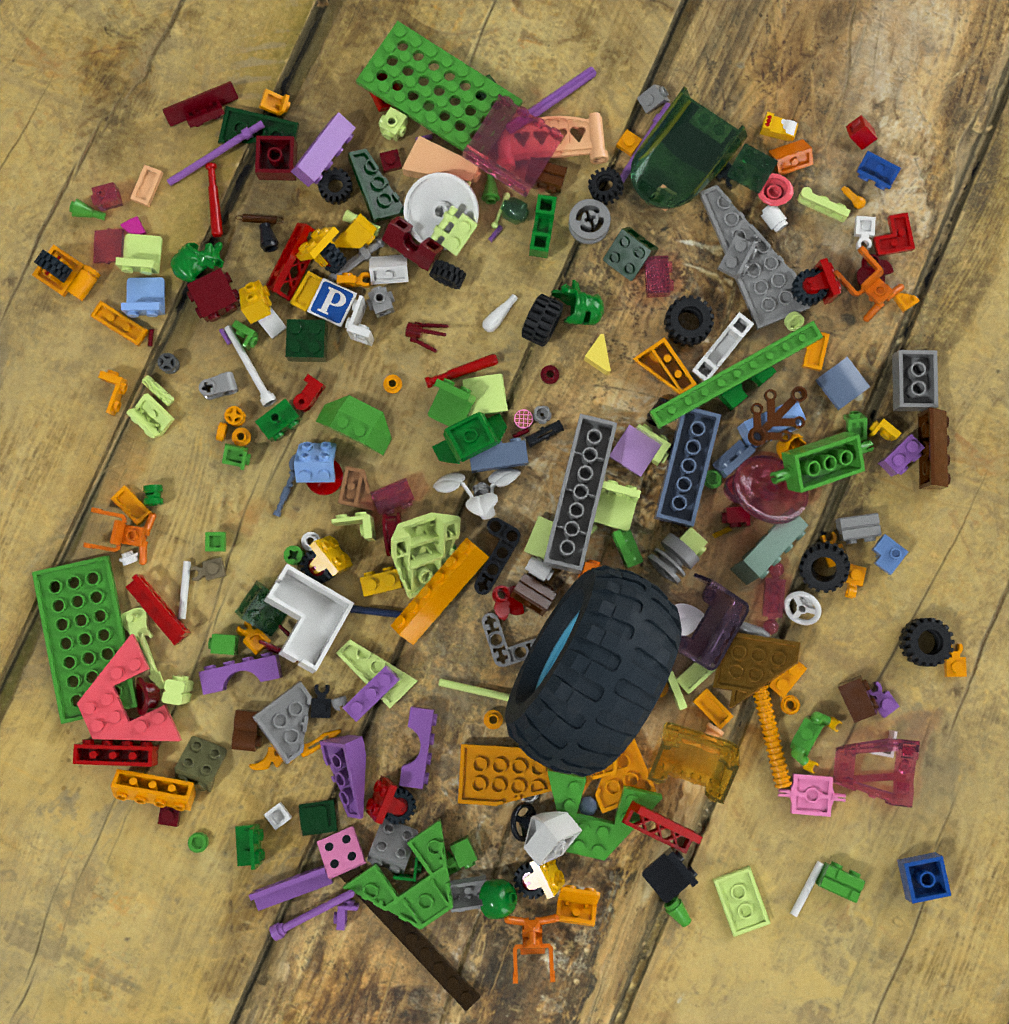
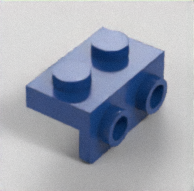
(878, 170)

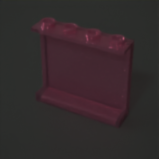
(513, 145)

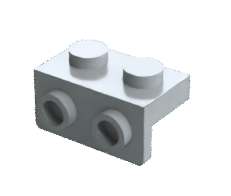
(466, 893)

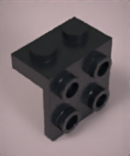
(669, 875)

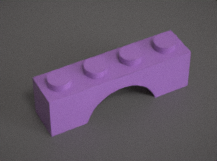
(217, 679)
(414, 773)

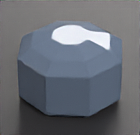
(588, 805)

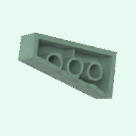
(768, 550)

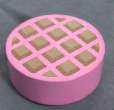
(523, 419)

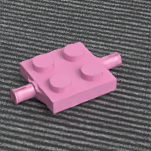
(811, 795)

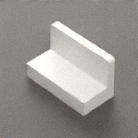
(388, 269)

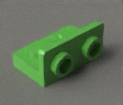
(627, 548)

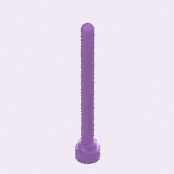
(280, 929)

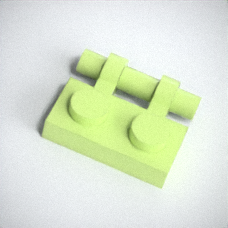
(460, 232)

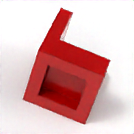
(861, 132)

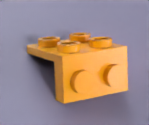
(577, 905)

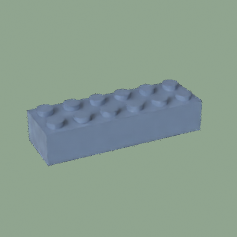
(687, 467)

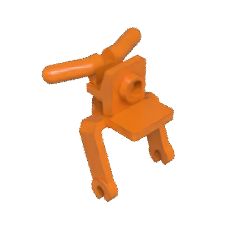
(873, 286)
(126, 534)
(532, 940)

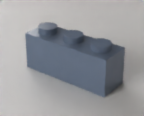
(501, 456)

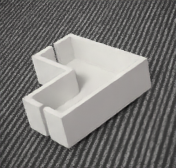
(318, 614)

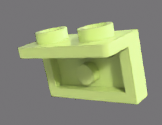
(150, 416)

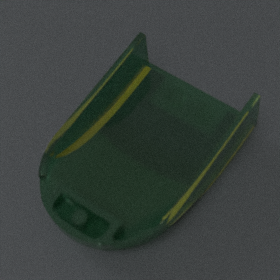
(683, 153)

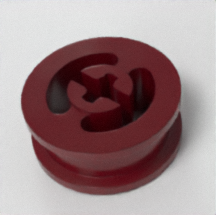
(389, 525)

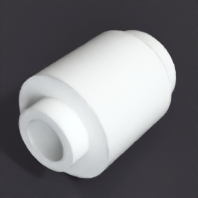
(774, 218)
(536, 568)

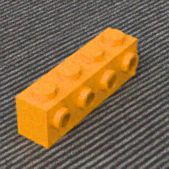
(153, 790)

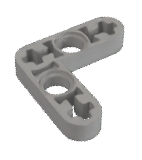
(509, 651)

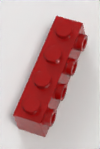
(115, 754)

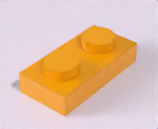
(787, 680)

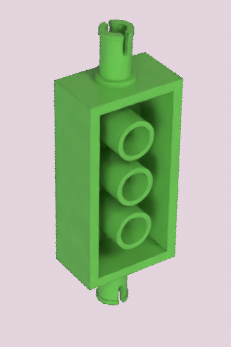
(822, 462)

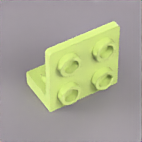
(367, 529)

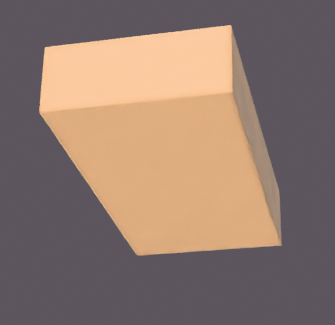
(146, 185)

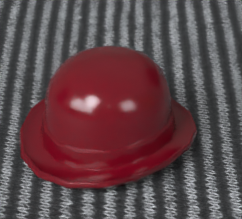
(147, 695)

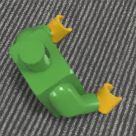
(807, 737)

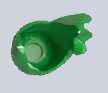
(190, 262)
(585, 308)

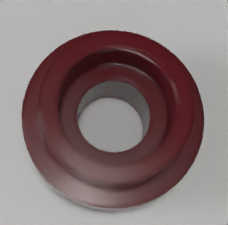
(547, 380)

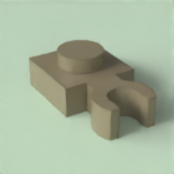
(211, 569)

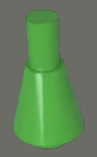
(490, 193)
(81, 209)

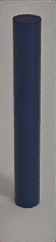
(375, 611)

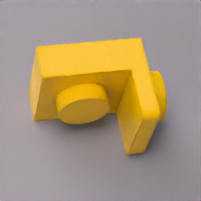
(887, 430)

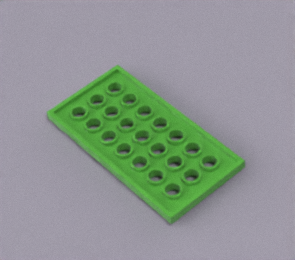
(447, 64)
(54, 635)

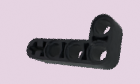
(494, 559)

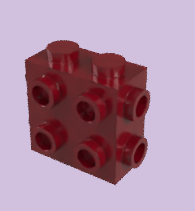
(213, 295)

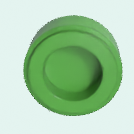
(198, 842)

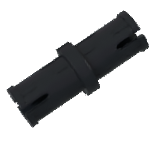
(556, 427)

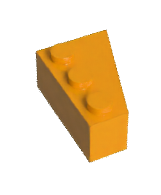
(666, 366)

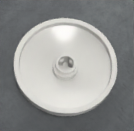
(432, 197)

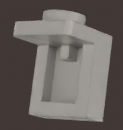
(653, 98)

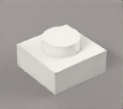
(278, 815)

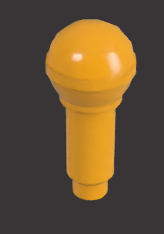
(858, 201)

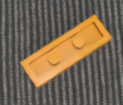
(119, 323)

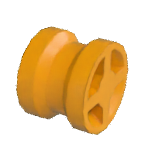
(231, 415)

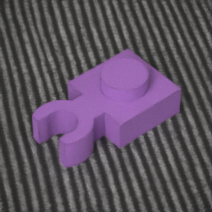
(885, 700)

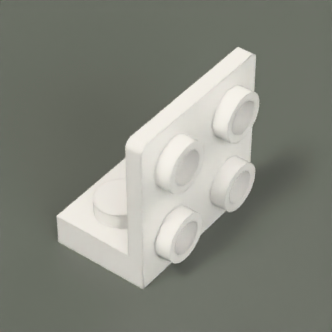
(353, 324)

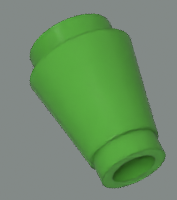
(678, 912)

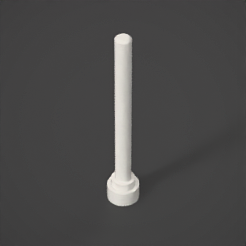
(267, 398)

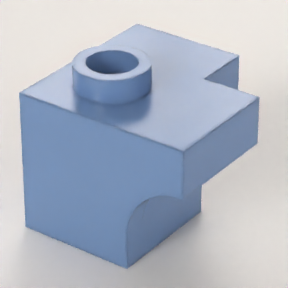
(888, 554)

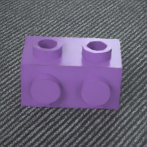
(901, 455)

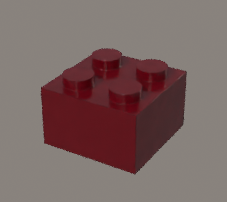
(275, 157)

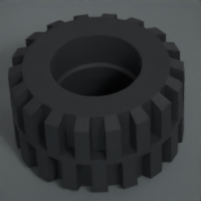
(693, 306)
(542, 320)
(824, 582)
(942, 642)

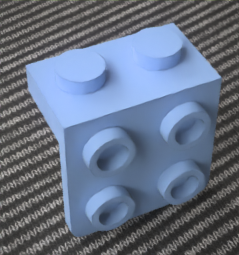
(145, 297)
(315, 462)

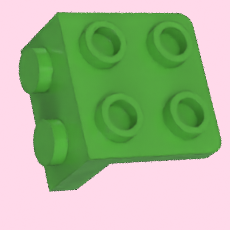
(451, 403)

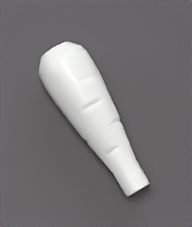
(495, 318)

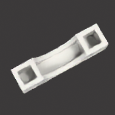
(721, 348)

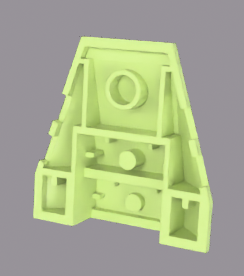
(422, 547)

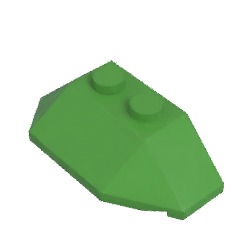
(357, 422)

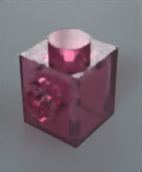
(106, 196)

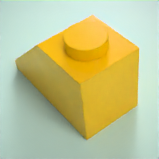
(356, 234)

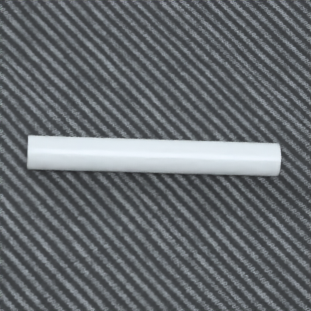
(184, 590)
(807, 888)

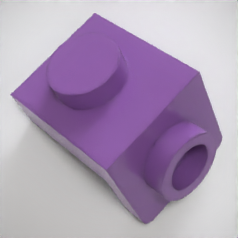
(340, 916)

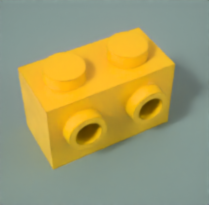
(255, 301)
(380, 583)

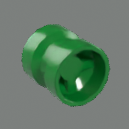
(153, 495)

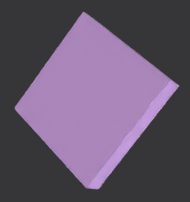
(634, 450)

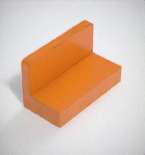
(792, 157)

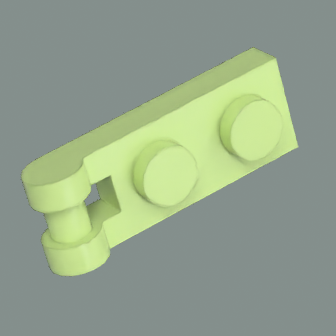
(823, 205)

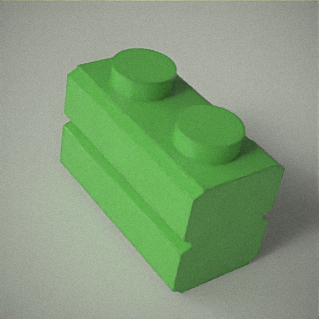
(840, 882)

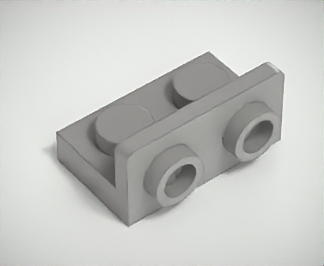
(737, 256)

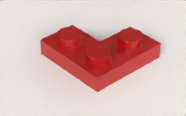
(898, 240)

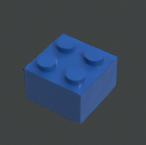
(924, 877)

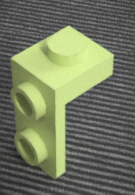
(661, 454)

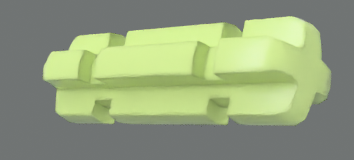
(155, 388)

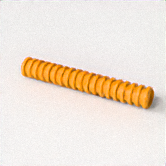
(772, 739)

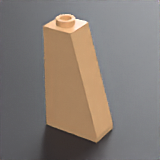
(432, 158)

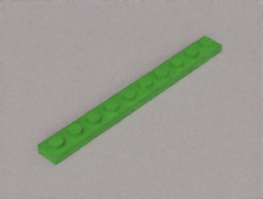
(735, 375)

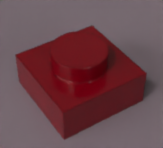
(390, 161)
(169, 816)

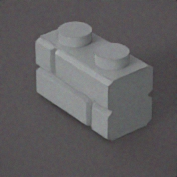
(858, 527)

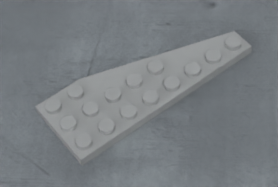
(768, 279)

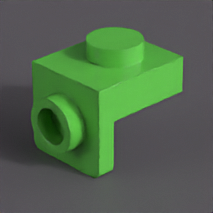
(236, 456)

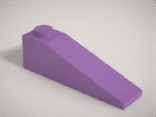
(348, 763)

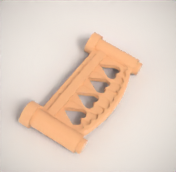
(591, 142)

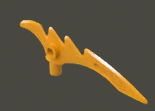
(273, 756)

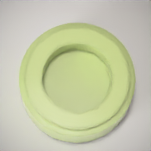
(794, 321)

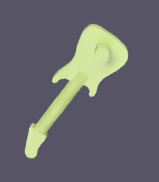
(136, 623)

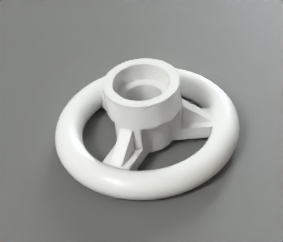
(804, 605)

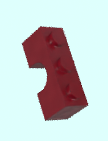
(399, 237)

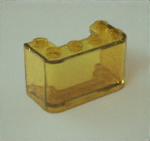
(695, 758)

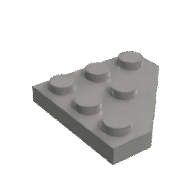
(286, 721)

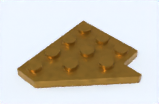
(754, 663)

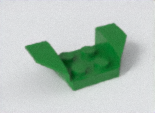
(470, 438)

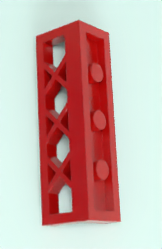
(286, 262)
(157, 609)
(665, 822)

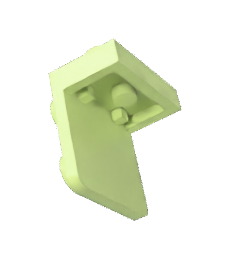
(141, 254)
(616, 505)

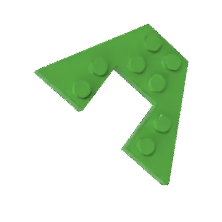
(598, 835)
(423, 900)

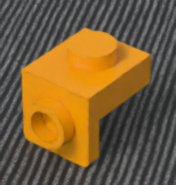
(274, 102)

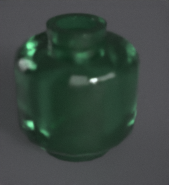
(514, 210)

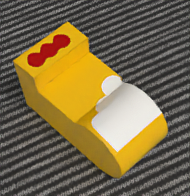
(778, 127)

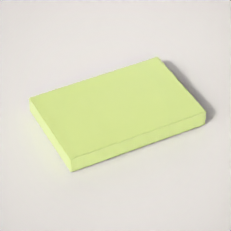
(741, 901)

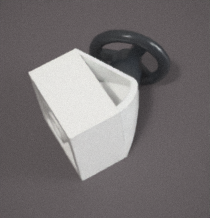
(544, 834)

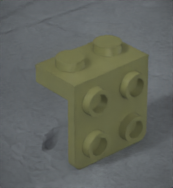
(200, 763)

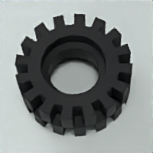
(603, 176)
(335, 196)
(447, 274)

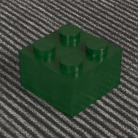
(306, 340)

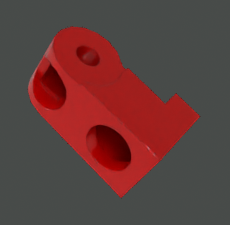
(309, 394)

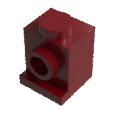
(735, 517)

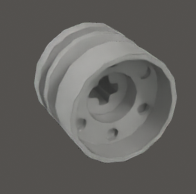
(673, 558)

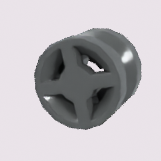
(165, 360)

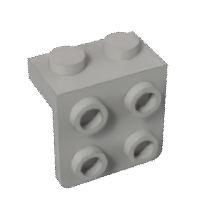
(391, 846)

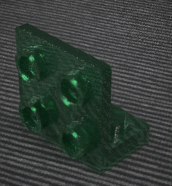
(752, 168)
(258, 612)

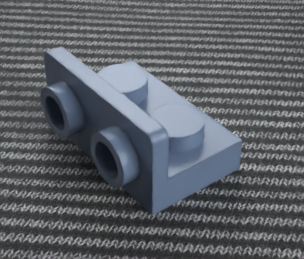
(733, 458)

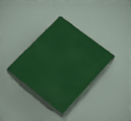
(318, 817)

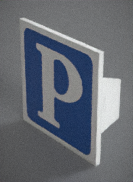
(332, 302)

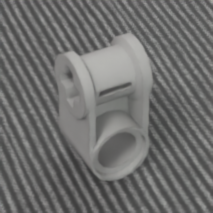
(221, 385)

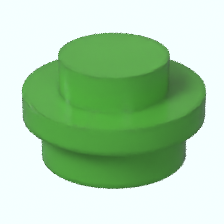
(713, 479)

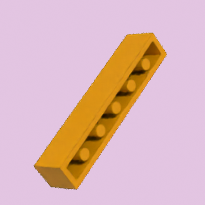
(439, 591)

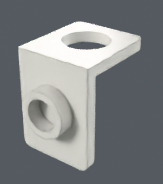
(892, 735)

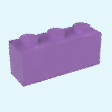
(371, 693)

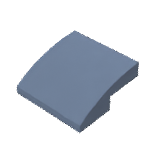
(842, 383)

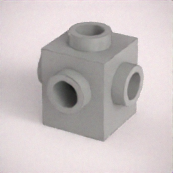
(381, 307)

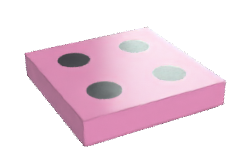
(341, 852)

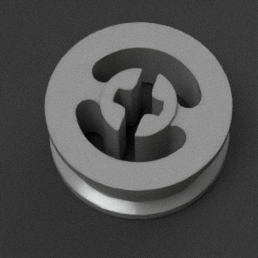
(581, 229)

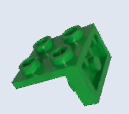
(249, 845)

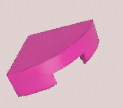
(134, 226)

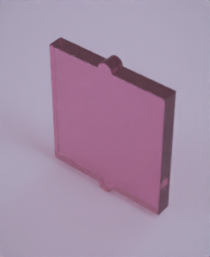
(108, 245)

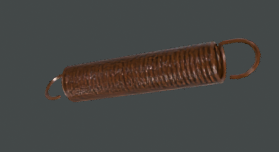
(259, 219)

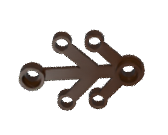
(775, 418)

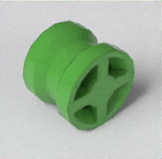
(296, 557)

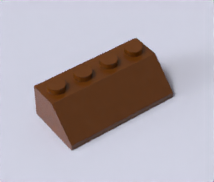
(934, 458)

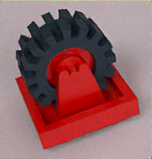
(816, 284)
(390, 802)

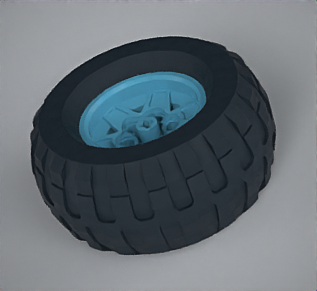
(594, 672)

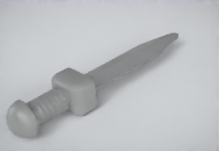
(364, 254)

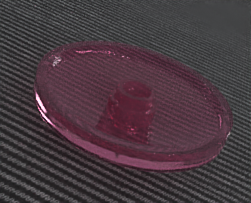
(761, 497)

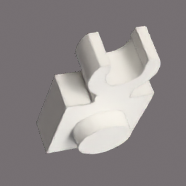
(864, 229)

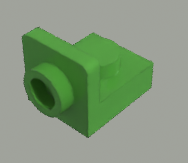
(243, 331)
(856, 423)

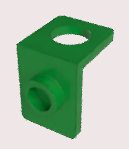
(407, 877)

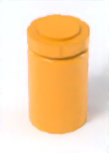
(83, 282)

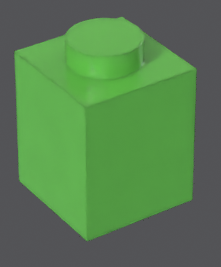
(223, 644)
(464, 852)

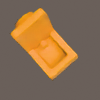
(119, 390)

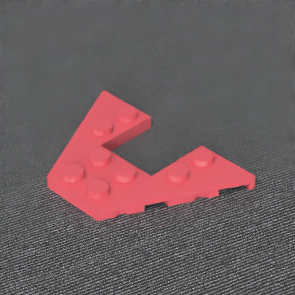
(104, 709)

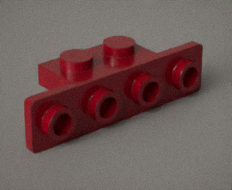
(201, 106)

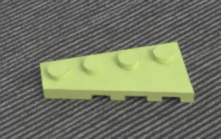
(368, 665)

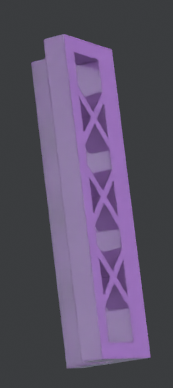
(290, 887)

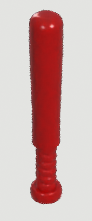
(214, 204)
(476, 365)

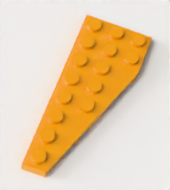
(504, 775)

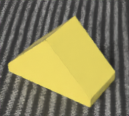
(598, 356)

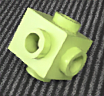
(393, 124)

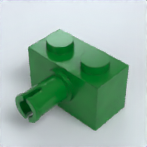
(278, 421)

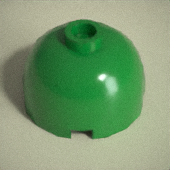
(498, 898)

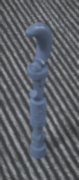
(286, 490)

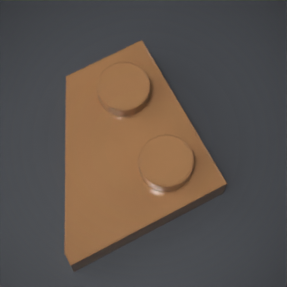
(355, 489)

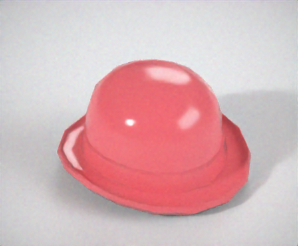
(776, 190)

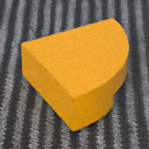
(905, 301)

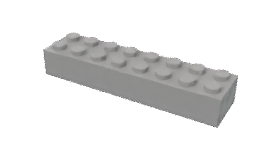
(580, 494)

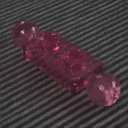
(773, 598)

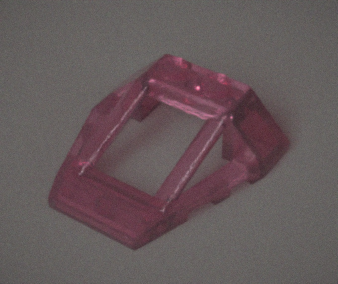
(903, 775)

